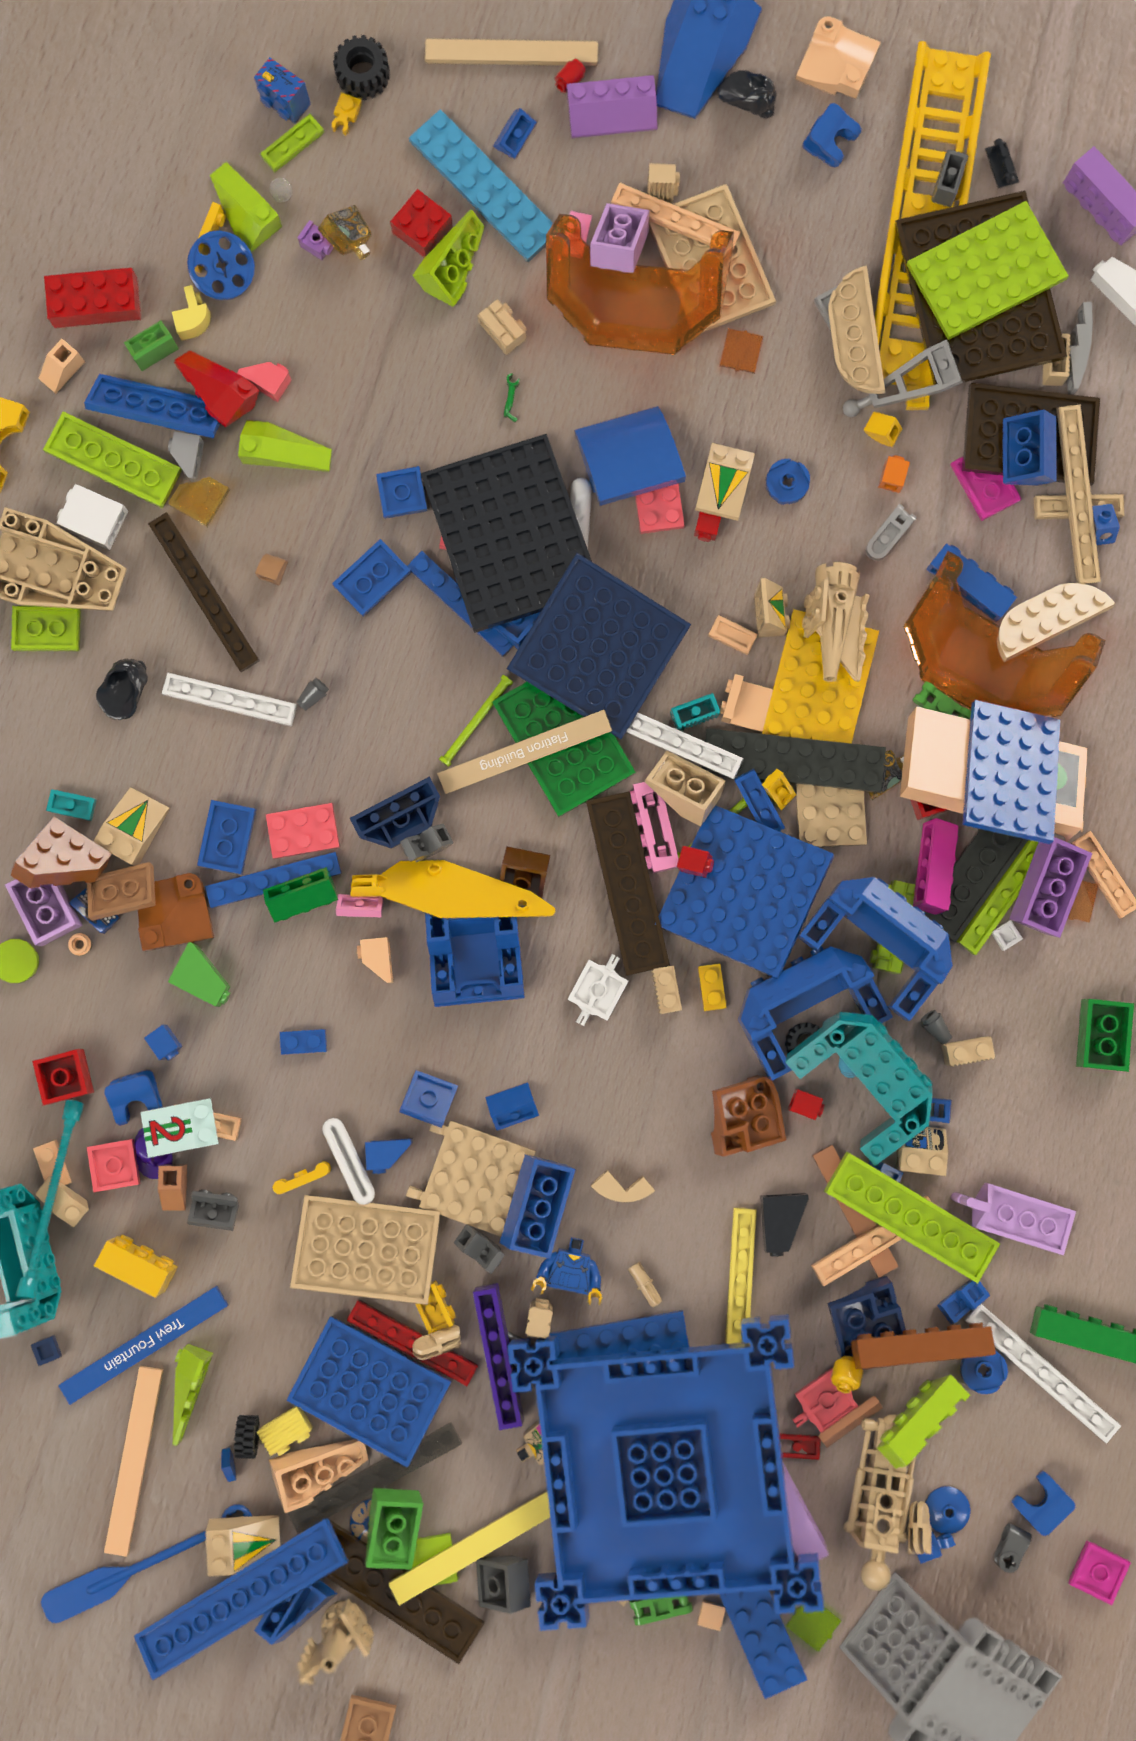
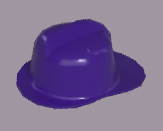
(149, 1166)

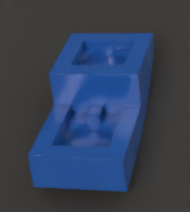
(963, 1300)

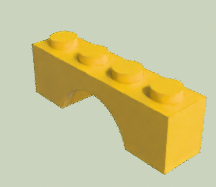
(12, 420)

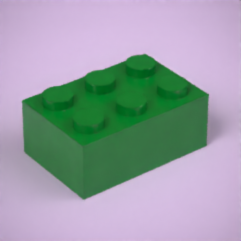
(1105, 1035)

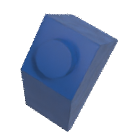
(384, 1153)

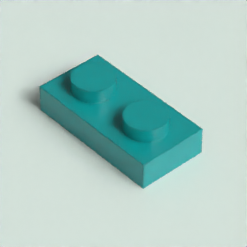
(71, 805)

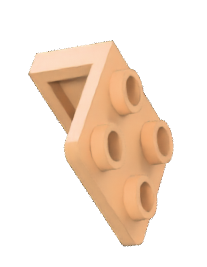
(745, 704)

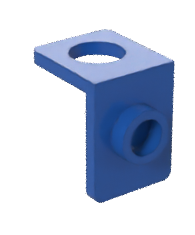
(1105, 522)

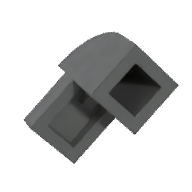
(427, 843)
(479, 1248)

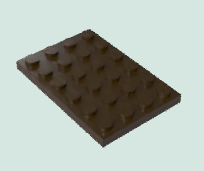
(992, 403)

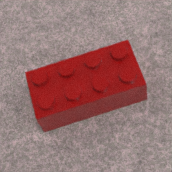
(92, 297)

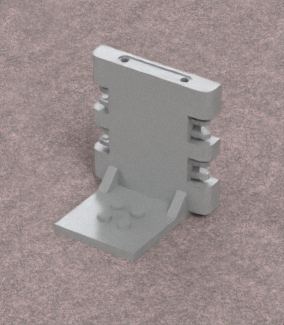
(943, 1678)

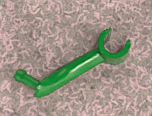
(510, 397)

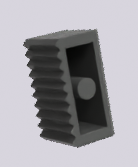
(949, 178)

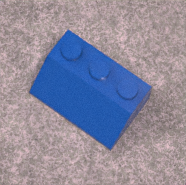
(1029, 449)

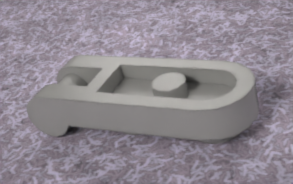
(889, 534)

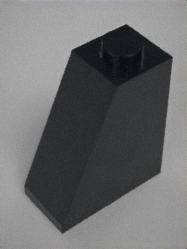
(781, 1220)

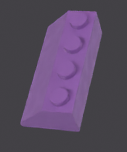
(612, 106)

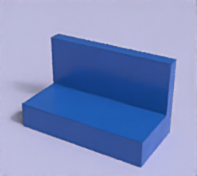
(512, 1106)

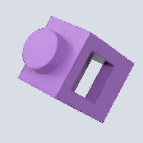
(307, 241)

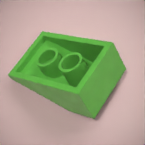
(393, 1528)

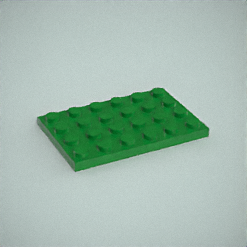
(572, 773)

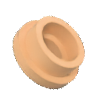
(72, 944)

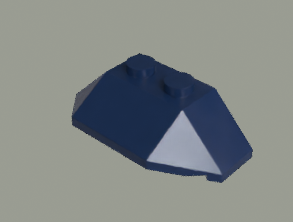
(399, 815)

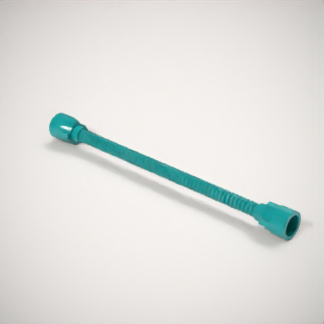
(28, 1284)

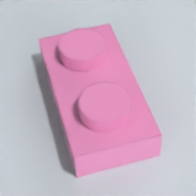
(359, 906)

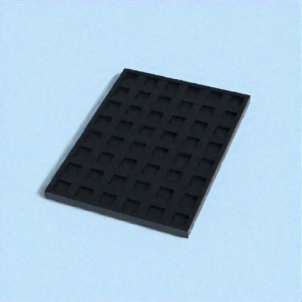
(505, 529)

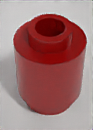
(571, 73)

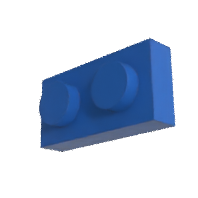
(303, 1041)

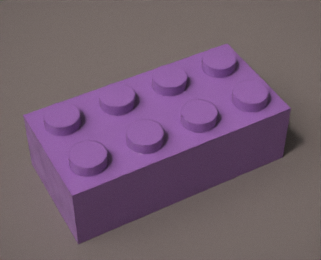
(1104, 194)
(1051, 887)

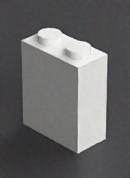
(91, 516)

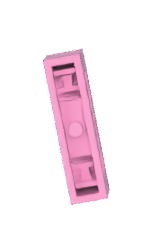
(662, 862)

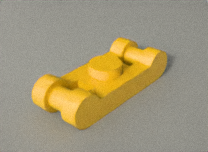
(301, 1178)

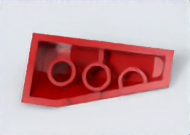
(222, 390)

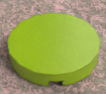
(17, 961)

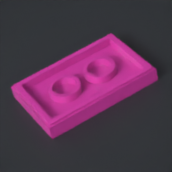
(985, 491)

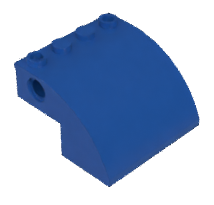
(474, 959)

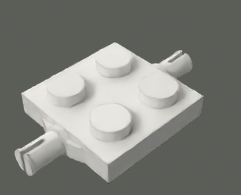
(598, 990)

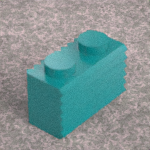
(695, 712)

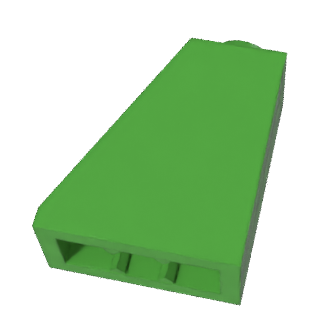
(199, 977)

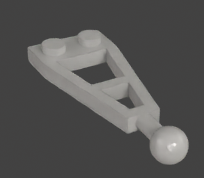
(944, 369)

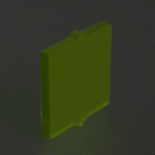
(814, 1626)

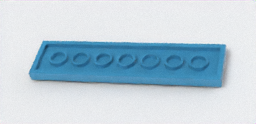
(482, 184)

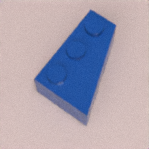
(291, 1614)

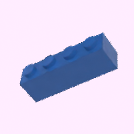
(978, 586)

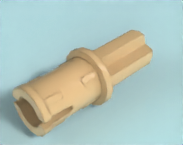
(645, 1284)

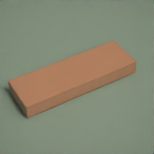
(850, 1421)

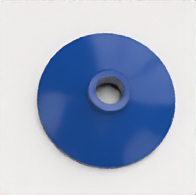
(943, 1499)

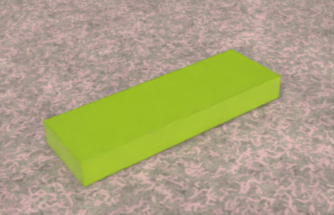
(292, 143)

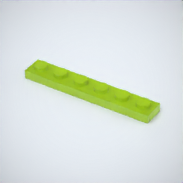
(998, 901)

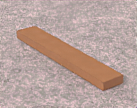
(827, 1162)

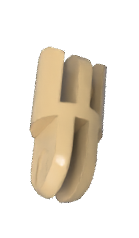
(437, 1343)
(919, 1529)

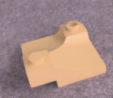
(837, 59)

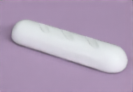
(581, 501)
(348, 1161)

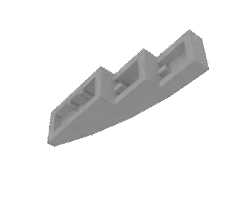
(1080, 348)

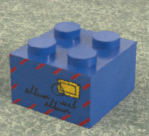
(282, 90)

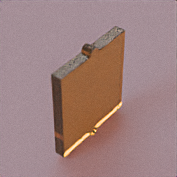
(741, 351)
(1084, 902)

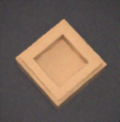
(711, 1615)

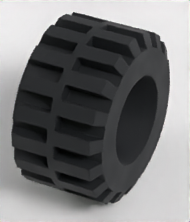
(359, 51)

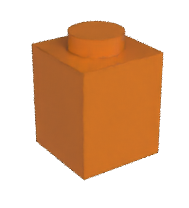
(894, 473)

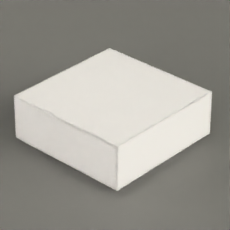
(1006, 935)

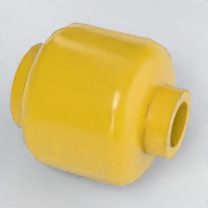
(845, 1375)

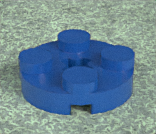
(789, 469)
(994, 1377)

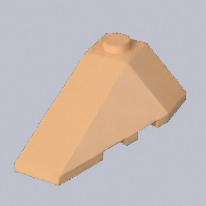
(309, 1471)

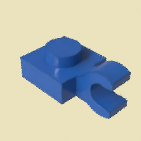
(941, 1542)

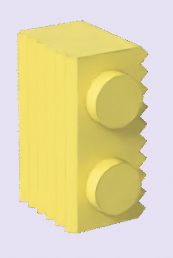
(285, 1430)

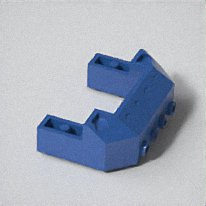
(896, 927)
(800, 988)

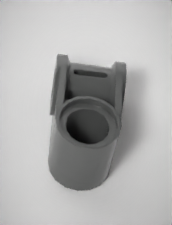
(1014, 1545)

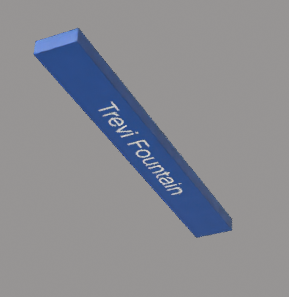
(143, 1345)

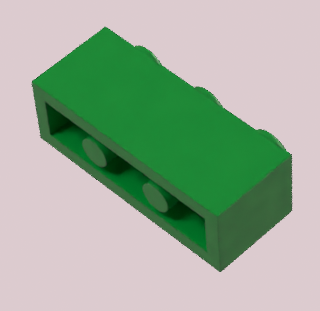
(300, 895)

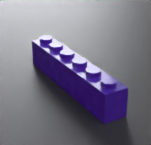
(495, 1345)

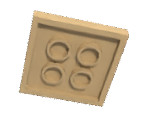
(830, 816)

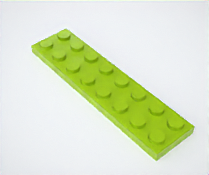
(911, 1217)

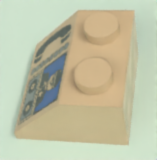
(924, 1153)

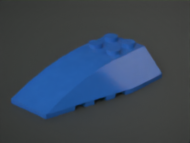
(700, 48)

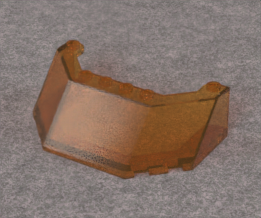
(636, 310)
(962, 659)

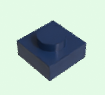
(46, 1350)

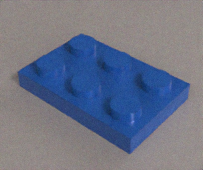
(371, 577)
(226, 837)

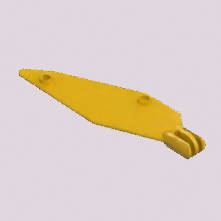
(450, 891)

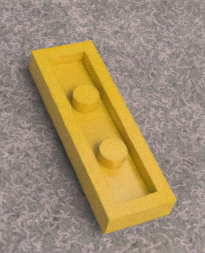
(214, 220)

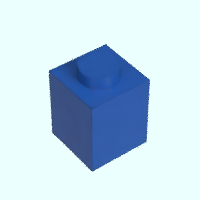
(163, 1043)

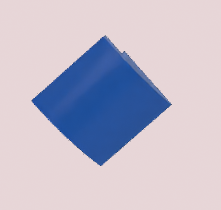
(630, 455)

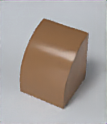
(271, 569)

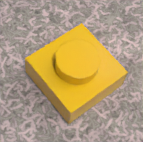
(919, 403)

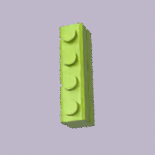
(881, 957)

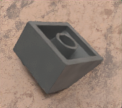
(503, 1583)

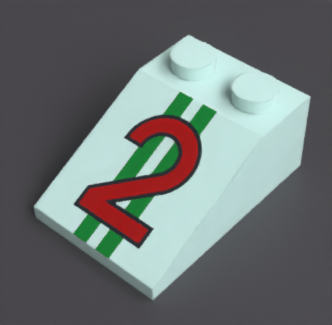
(179, 1128)

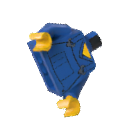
(570, 1271)

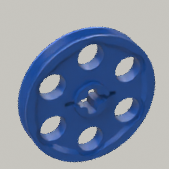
(228, 257)

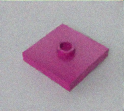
(1099, 1572)

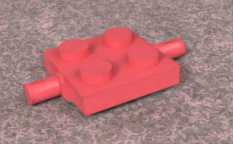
(823, 1403)

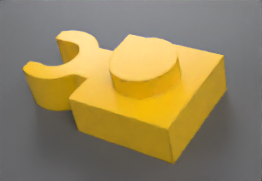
(345, 111)

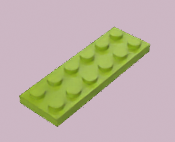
(112, 459)

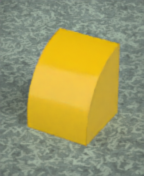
(883, 428)

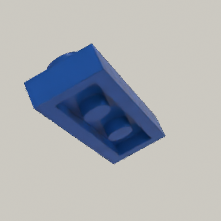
(758, 800)

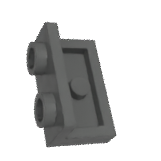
(213, 1210)

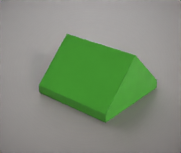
(151, 345)

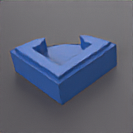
(228, 1464)

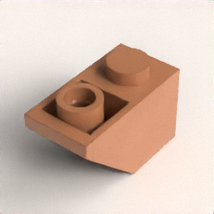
(172, 1186)

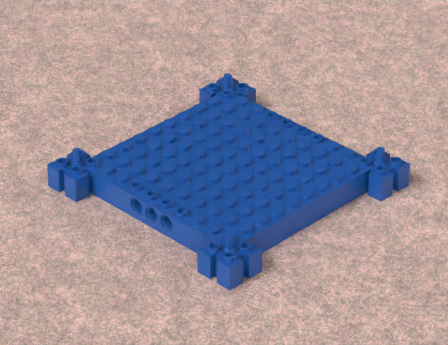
(665, 1474)

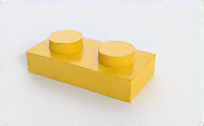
(778, 789)
(712, 987)

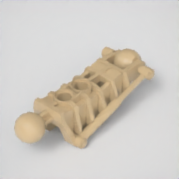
(875, 1572)

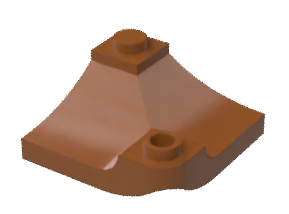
(178, 914)
(747, 1117)

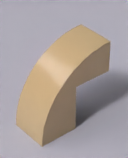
(610, 1188)

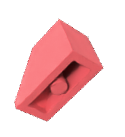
(268, 378)

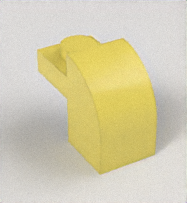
(192, 320)

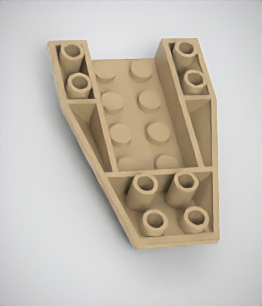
(52, 567)

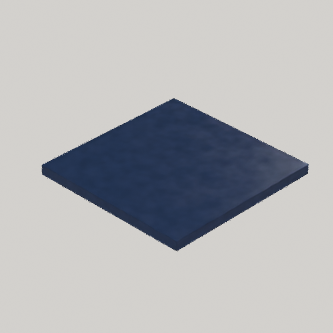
(598, 645)

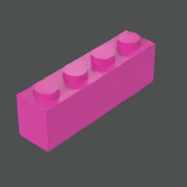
(936, 866)

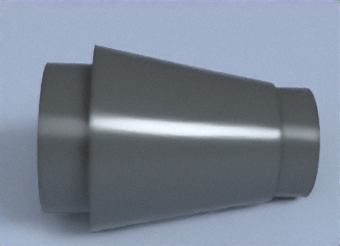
(312, 694)
(936, 1026)

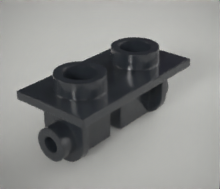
(1001, 164)

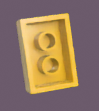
(136, 1265)

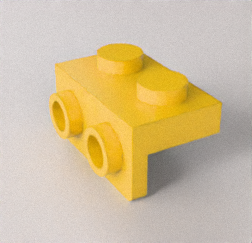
(437, 1313)

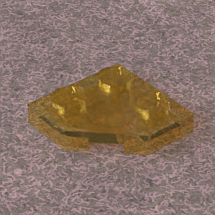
(199, 499)

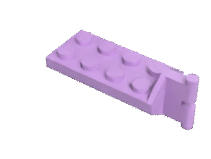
(1019, 1217)

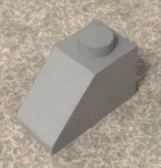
(187, 452)

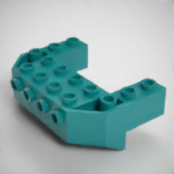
(882, 1069)
(18, 1229)

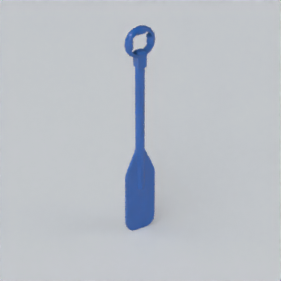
(105, 1582)

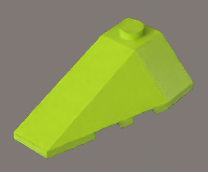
(245, 208)
(447, 265)
(276, 447)
(189, 1377)

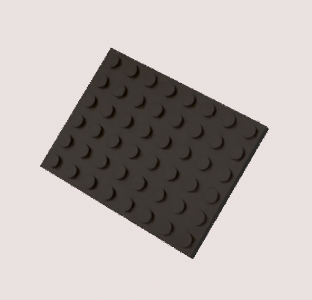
(1009, 341)

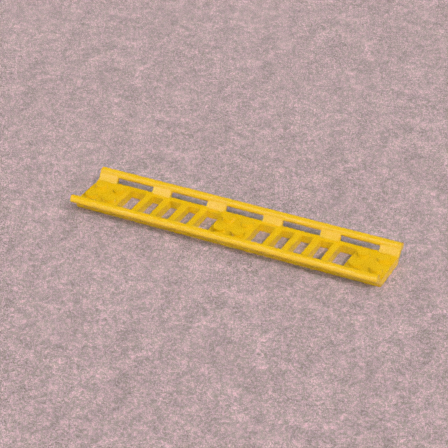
(945, 76)

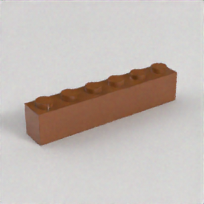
(923, 1347)

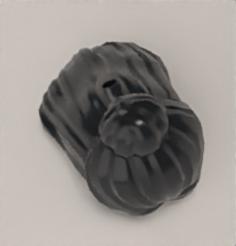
(749, 92)
(122, 688)

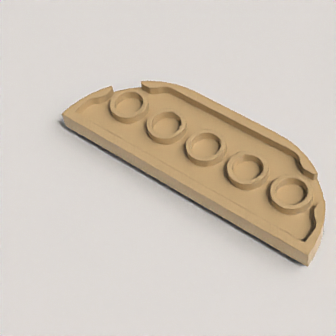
(855, 333)
(1049, 616)

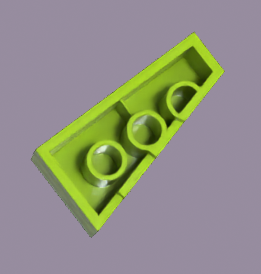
(921, 1420)

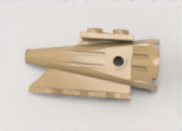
(838, 619)
(341, 1630)

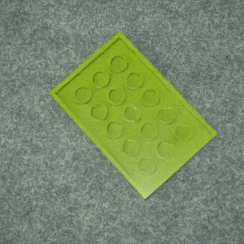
(987, 270)

